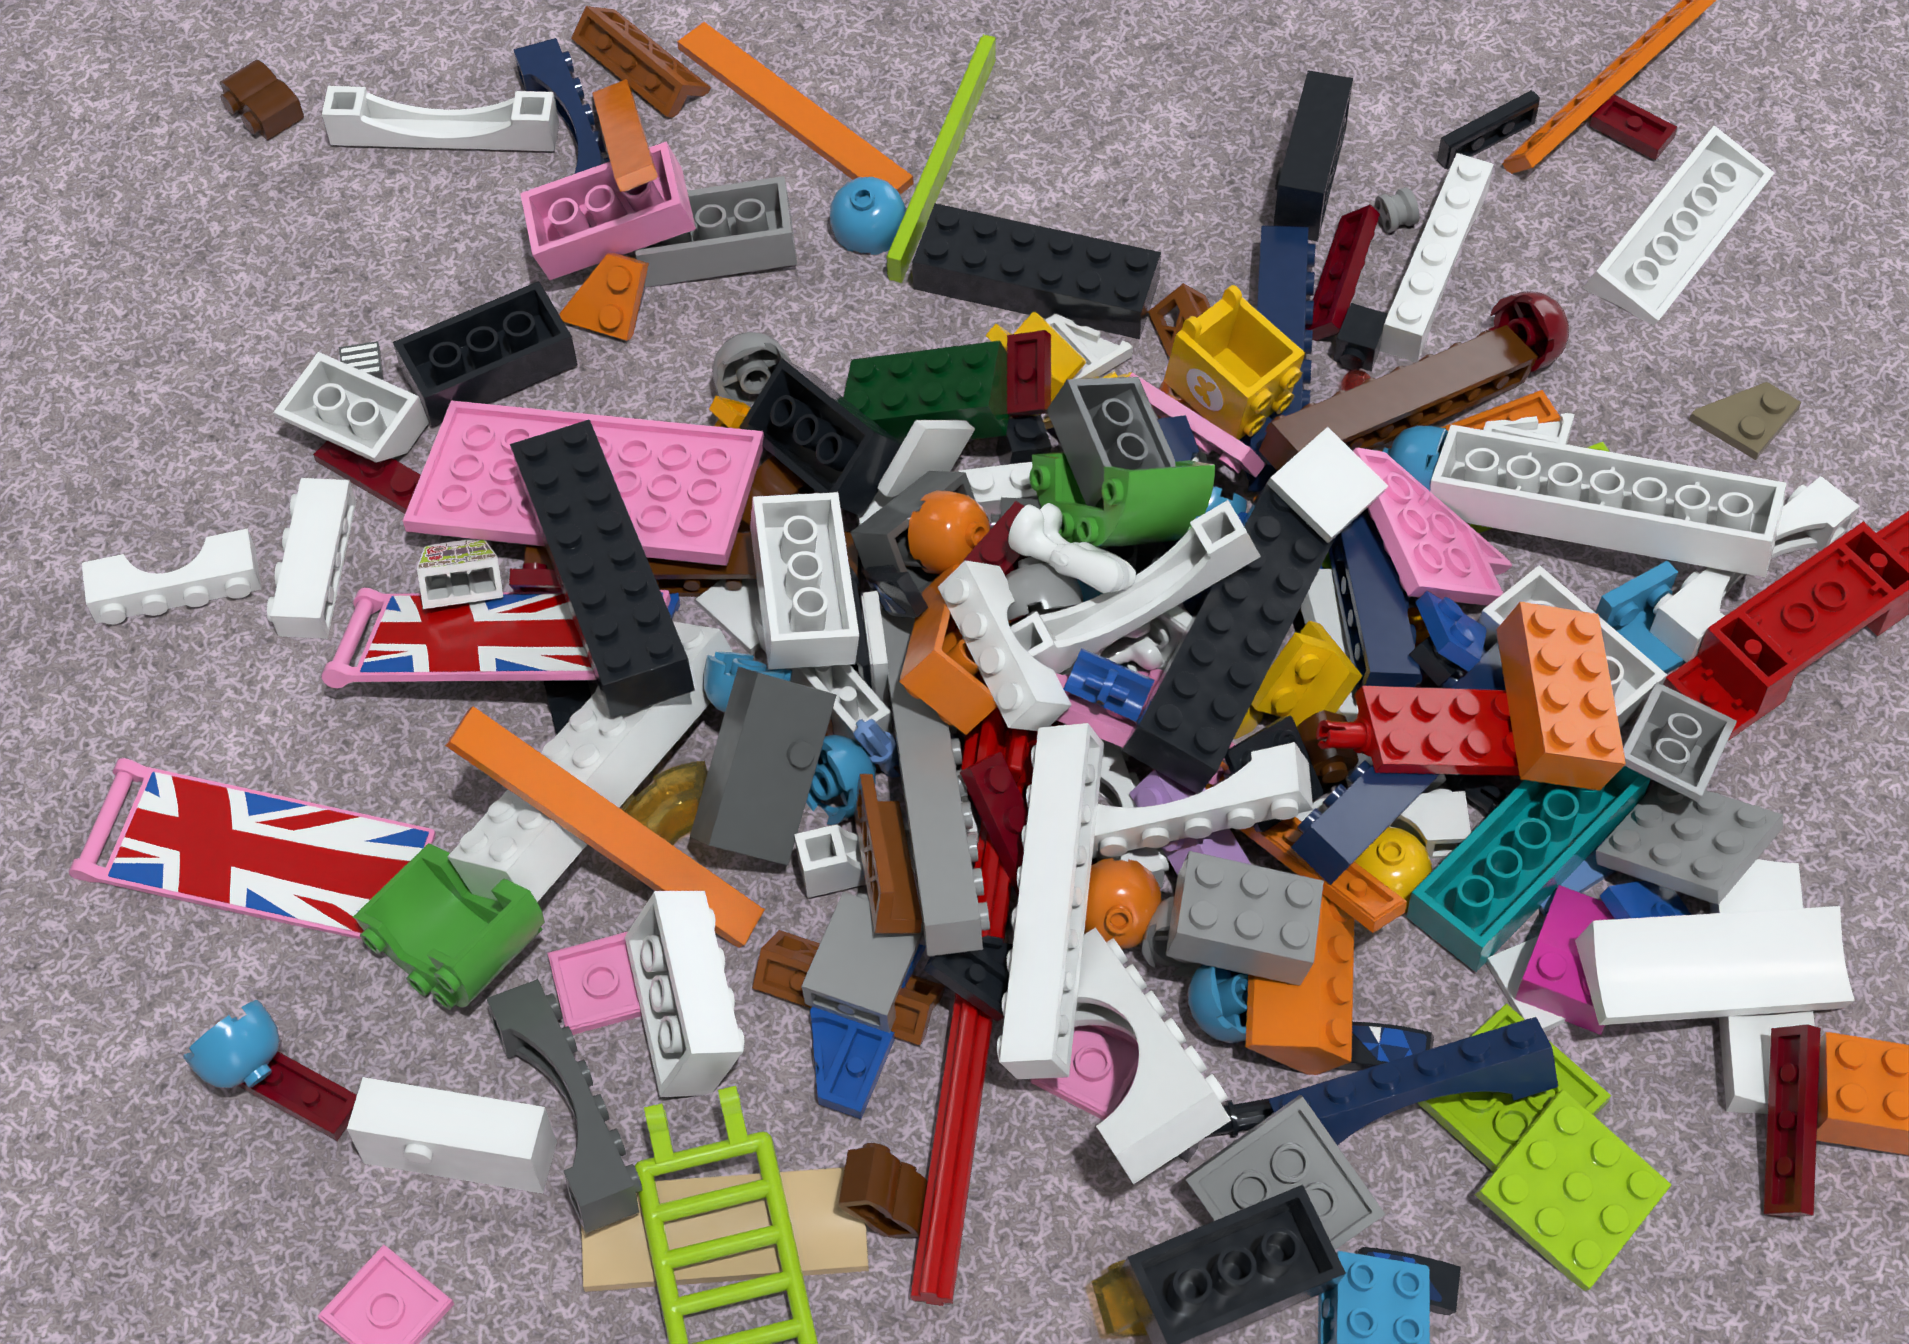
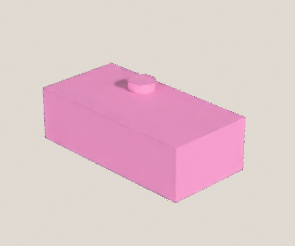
(587, 216)

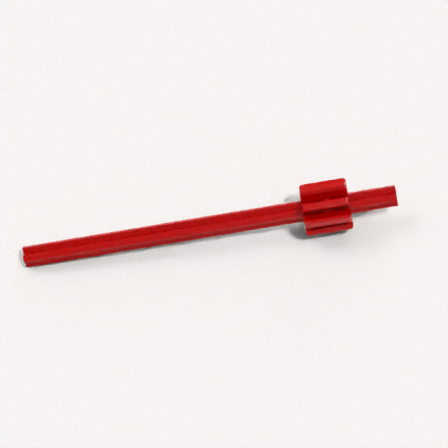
(967, 1047)

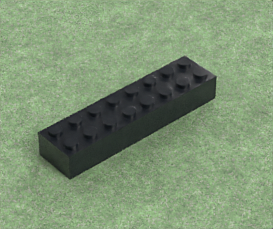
(602, 569)
(1228, 648)

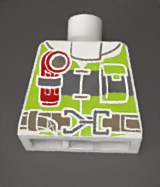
(458, 573)

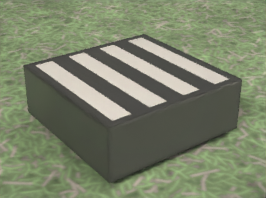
(364, 358)

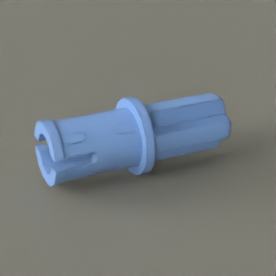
(879, 746)

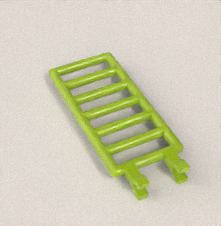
(779, 1233)

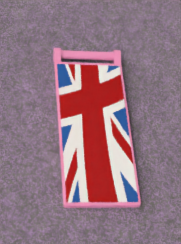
(485, 640)
(246, 850)

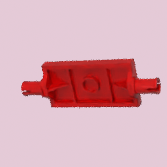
(1428, 731)

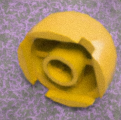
(1397, 861)

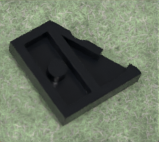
(976, 975)

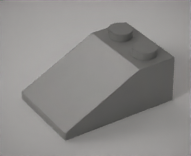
(1677, 741)

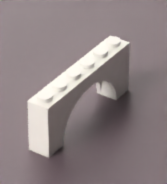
(1169, 1098)

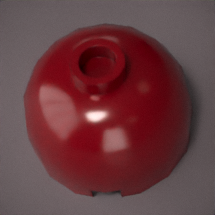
(1536, 321)

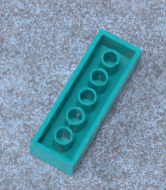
(1517, 862)

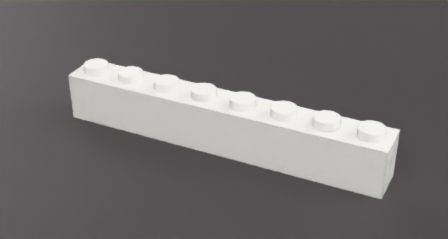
(1051, 903)

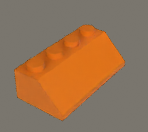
(1309, 1022)

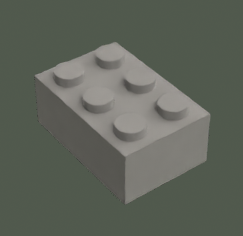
(1245, 918)

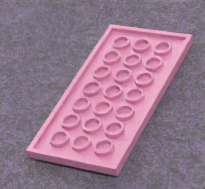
(676, 479)

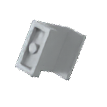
(858, 969)

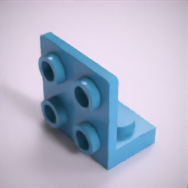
(1631, 613)
(1376, 1303)

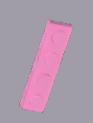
(1208, 436)

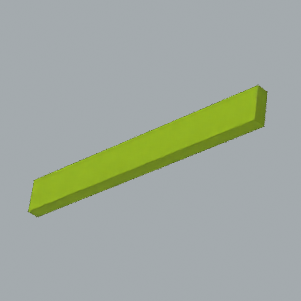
(941, 159)

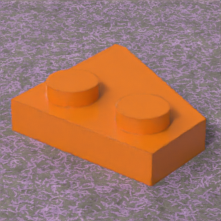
(609, 297)

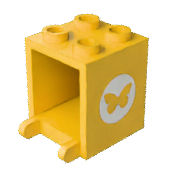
(1234, 365)

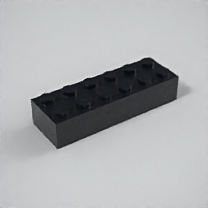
(1036, 270)

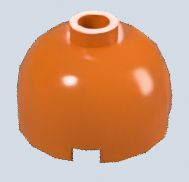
(946, 530)
(1121, 901)

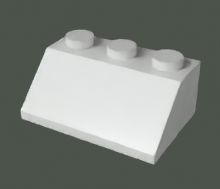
(353, 409)

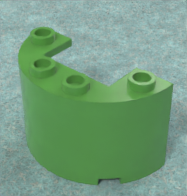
(1138, 503)
(445, 933)

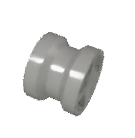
(1397, 209)

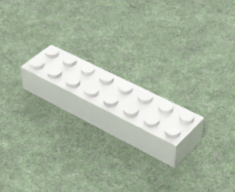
(1610, 500)
(601, 752)

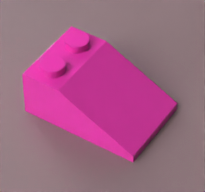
(1555, 972)

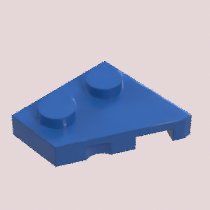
(1452, 631)
(847, 1061)

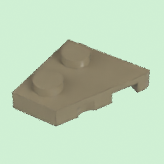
(1748, 417)

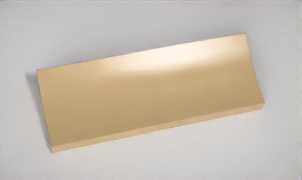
(823, 1233)

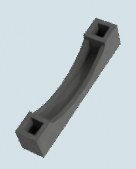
(599, 1181)

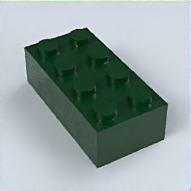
(933, 385)

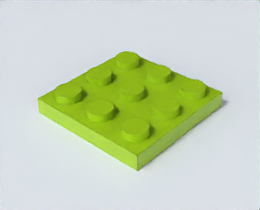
(1493, 1121)
(1573, 1190)

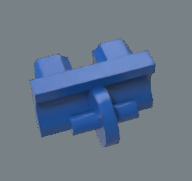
(1109, 684)

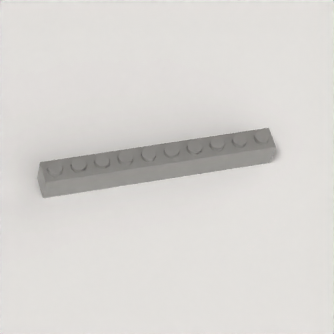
(934, 811)

